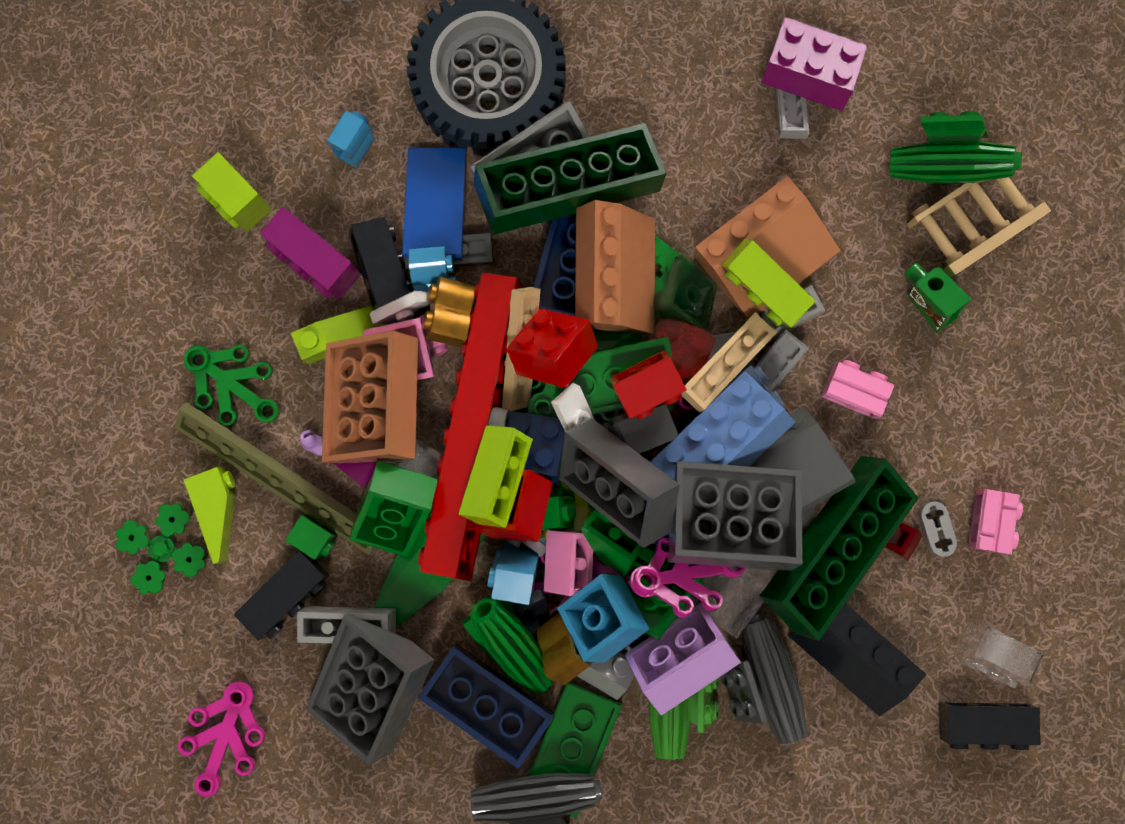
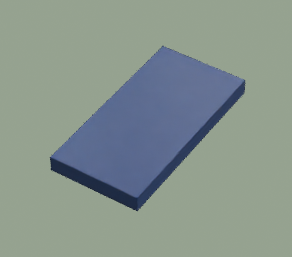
(435, 200)

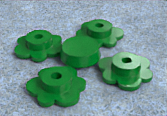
(160, 548)

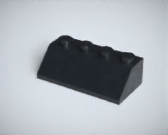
(863, 661)

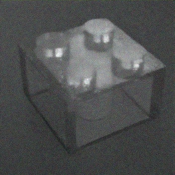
(999, 654)

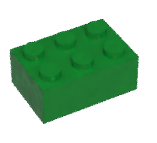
(393, 508)

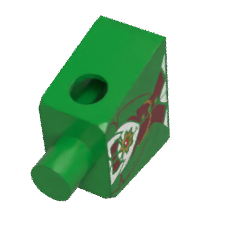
(936, 296)

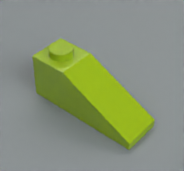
(313, 338)
(213, 504)

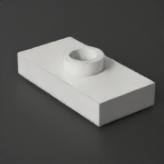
(401, 308)
(572, 407)

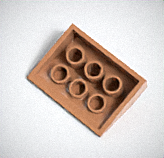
(783, 227)
(615, 268)
(370, 399)

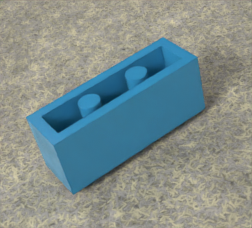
(513, 573)

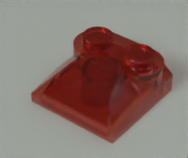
(688, 346)

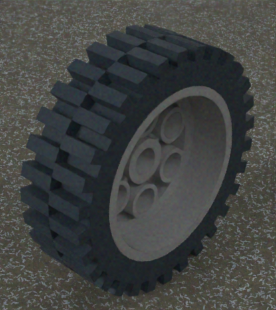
(460, 35)

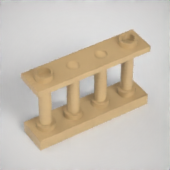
(979, 244)

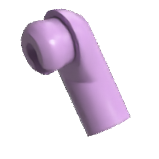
(311, 442)

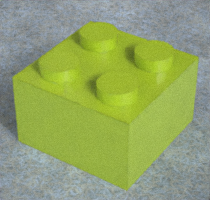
(230, 193)

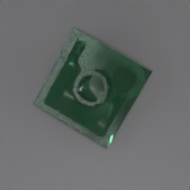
(686, 296)

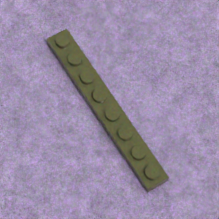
(268, 472)

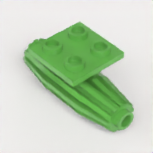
(672, 729)

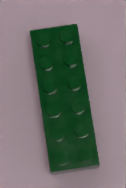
(566, 176)
(840, 547)

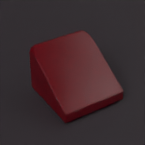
(904, 541)

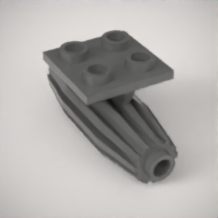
(765, 683)
(535, 798)

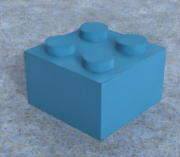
(603, 618)

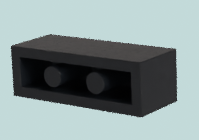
(379, 261)
(282, 596)
(989, 725)

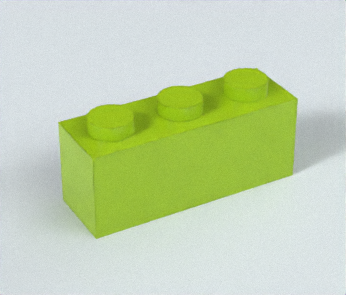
(767, 284)
(495, 476)

